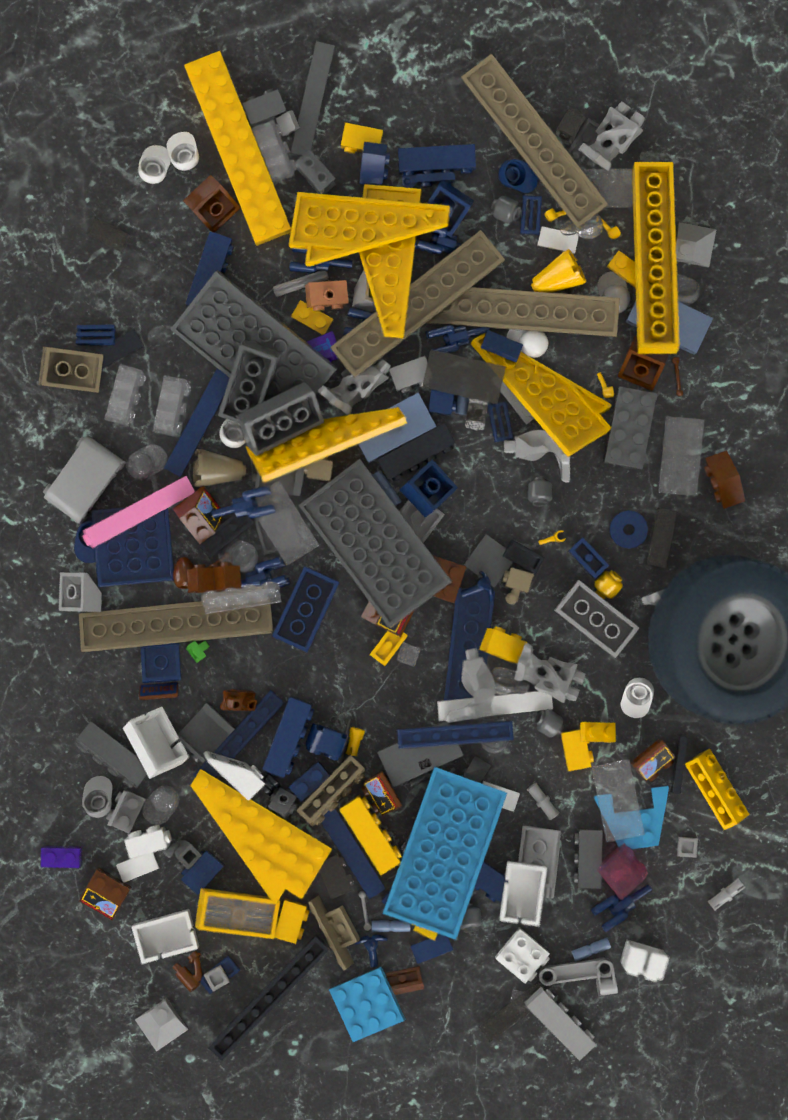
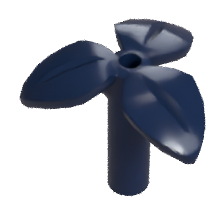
(483, 584)
(371, 945)

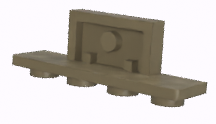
(337, 929)

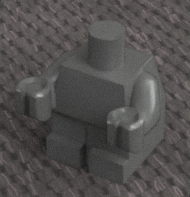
(184, 853)

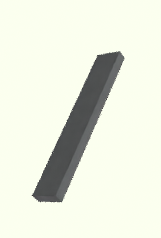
(313, 98)

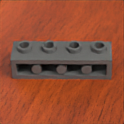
(112, 754)

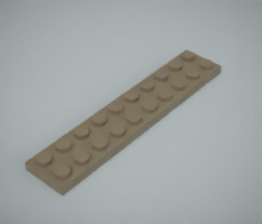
(534, 141)
(426, 299)
(532, 312)
(169, 625)

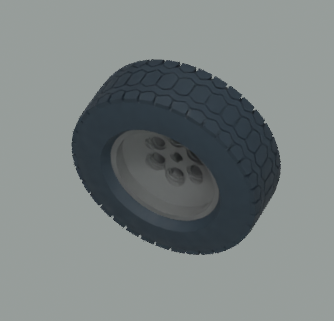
(751, 682)

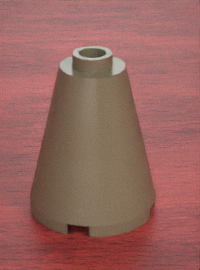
(216, 469)

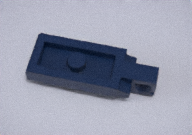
(427, 180)

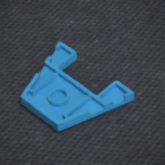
(651, 819)

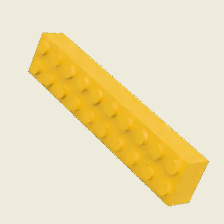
(238, 148)
(655, 258)

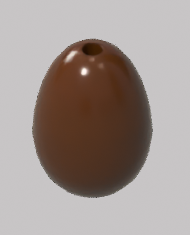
(180, 572)

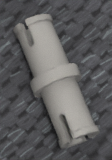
(543, 801)
(726, 894)

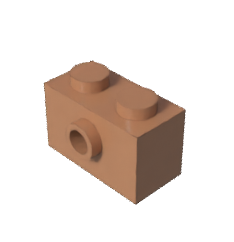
(326, 294)

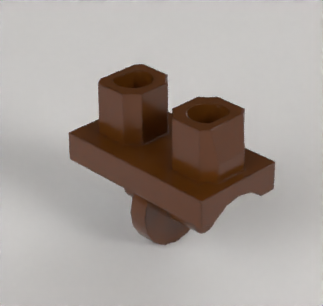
(238, 700)

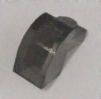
(476, 414)

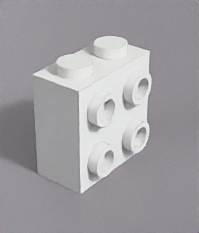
(147, 842)
(523, 955)

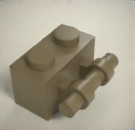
(319, 470)
(517, 581)

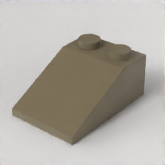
(70, 369)

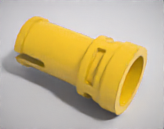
(356, 736)

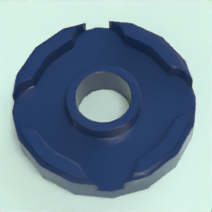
(640, 529)

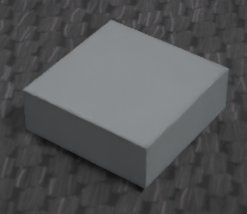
(288, 123)
(687, 847)
(216, 978)

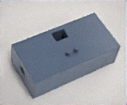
(692, 326)
(417, 424)

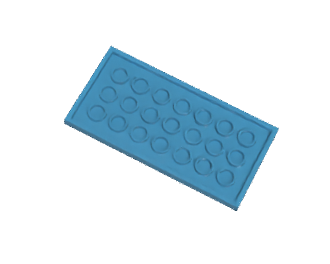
(445, 853)

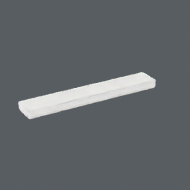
(502, 704)

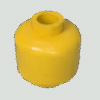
(608, 584)

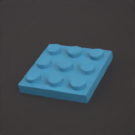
(367, 1004)

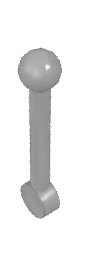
(367, 926)

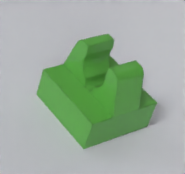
(197, 651)

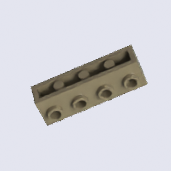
(330, 792)

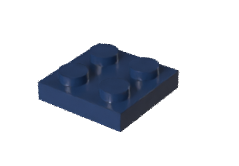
(161, 663)

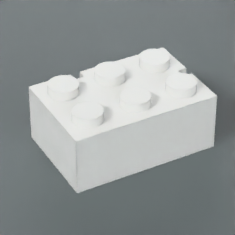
(152, 741)
(523, 893)
(165, 934)
(644, 960)

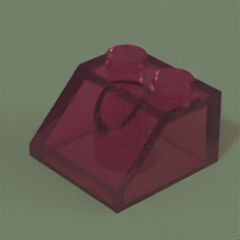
(622, 871)

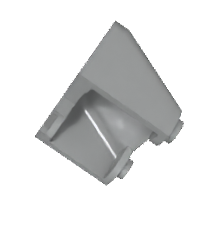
(83, 479)

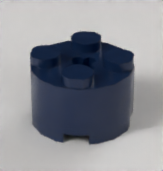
(326, 741)

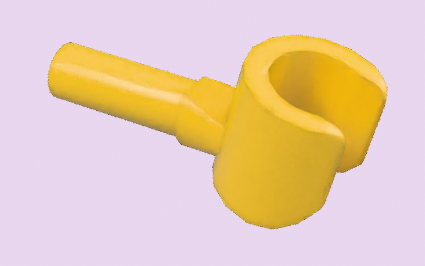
(552, 215)
(612, 232)
(608, 392)
(552, 538)

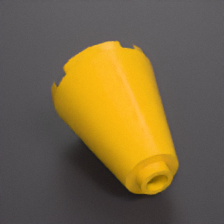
(559, 274)

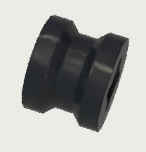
(270, 784)

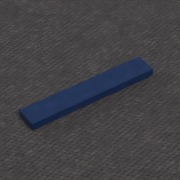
(198, 423)
(246, 730)
(455, 734)
(352, 854)

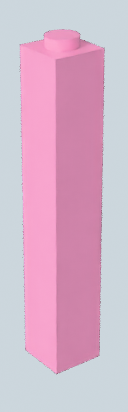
(138, 512)

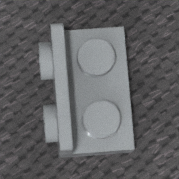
(126, 810)

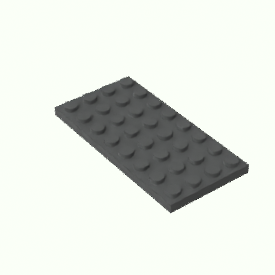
(227, 316)
(375, 543)

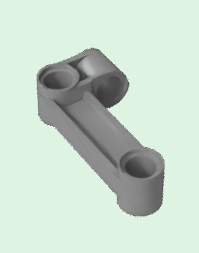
(582, 970)

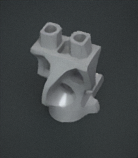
(621, 128)
(365, 384)
(536, 444)
(553, 682)
(480, 684)

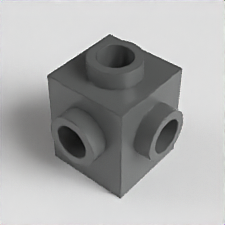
(283, 803)

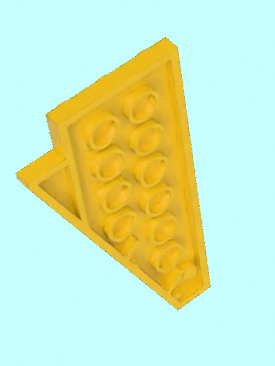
(347, 225)
(390, 266)
(559, 405)
(324, 440)
(269, 845)

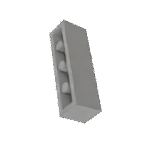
(557, 1020)

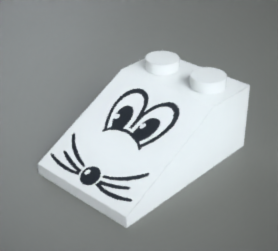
(242, 776)

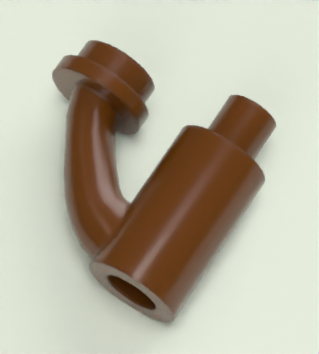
(189, 980)

